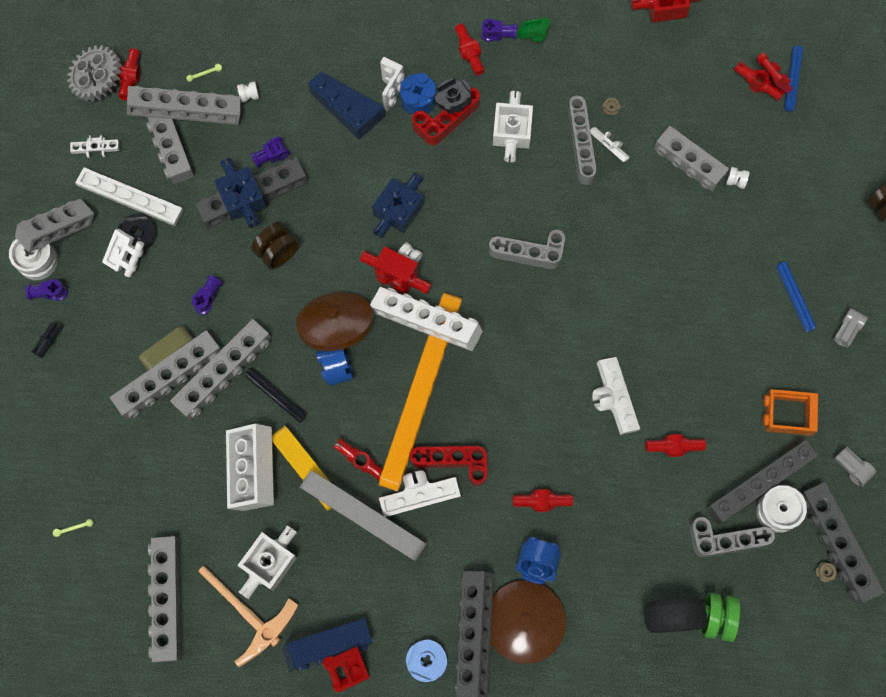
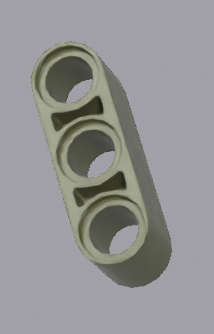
(165, 347)

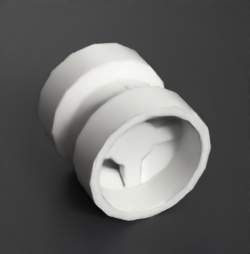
(247, 92)
(732, 178)
(407, 251)

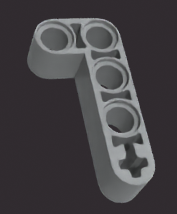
(526, 248)
(732, 538)

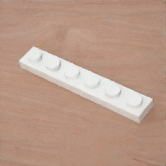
(129, 196)

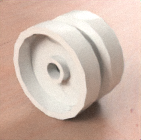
(34, 264)
(792, 511)

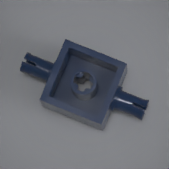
(230, 189)
(407, 201)

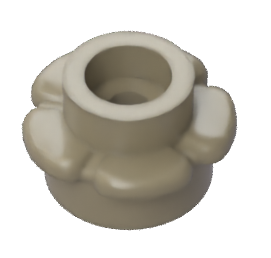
(611, 102)
(829, 568)

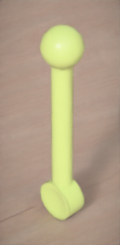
(218, 68)
(57, 533)

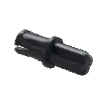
(46, 339)

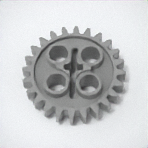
(94, 73)

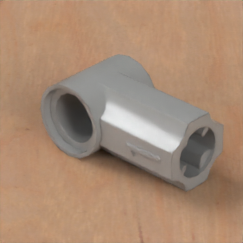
(851, 324)
(859, 471)

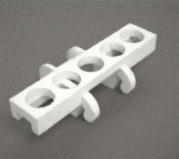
(89, 145)
(612, 146)

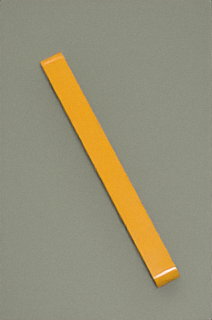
(416, 403)

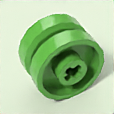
(721, 617)

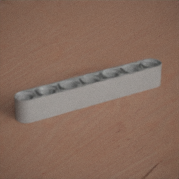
(363, 515)

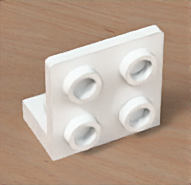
(393, 76)

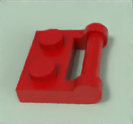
(773, 68)
(352, 666)

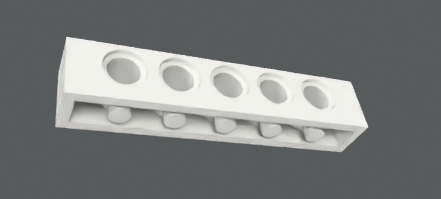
(465, 338)

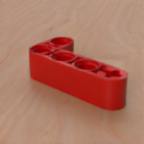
(435, 125)
(449, 462)

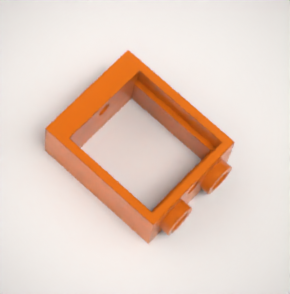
(811, 412)

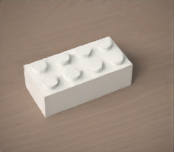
(249, 467)

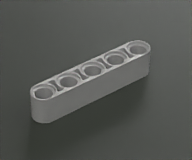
(581, 148)

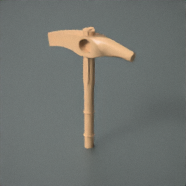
(267, 633)

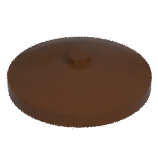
(334, 321)
(526, 622)

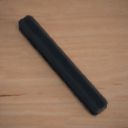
(275, 395)

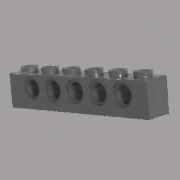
(278, 188)
(761, 482)
(870, 587)
(481, 642)

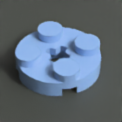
(436, 654)

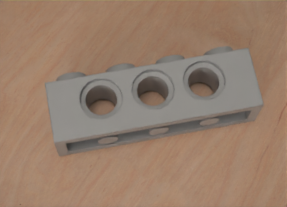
(688, 149)
(181, 170)
(54, 225)

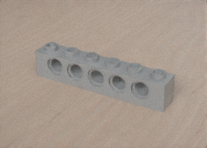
(176, 110)
(171, 364)
(196, 385)
(171, 608)

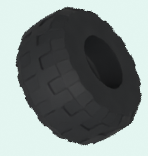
(675, 615)

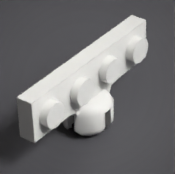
(615, 396)
(419, 494)

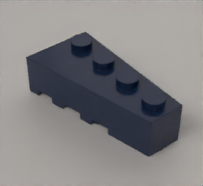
(350, 107)
(333, 642)

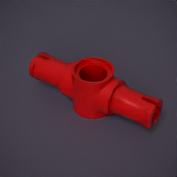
(469, 49)
(130, 73)
(754, 75)
(675, 445)
(351, 453)
(542, 500)

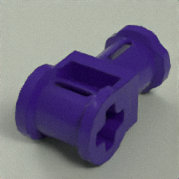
(497, 30)
(271, 152)
(49, 290)
(206, 295)

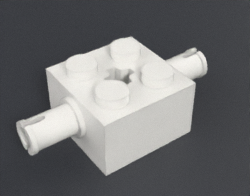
(512, 126)
(271, 574)

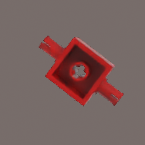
(664, 9)
(396, 271)

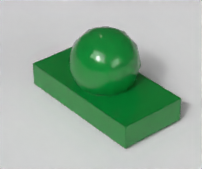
(534, 29)

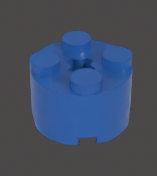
(418, 93)
(336, 366)
(538, 561)

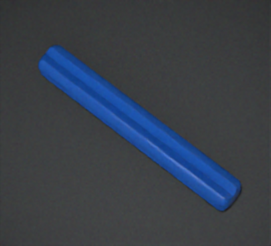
(794, 75)
(796, 297)

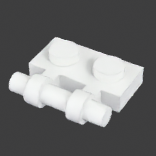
(118, 250)

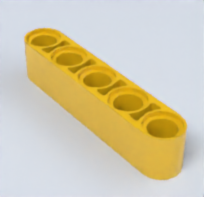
(296, 455)

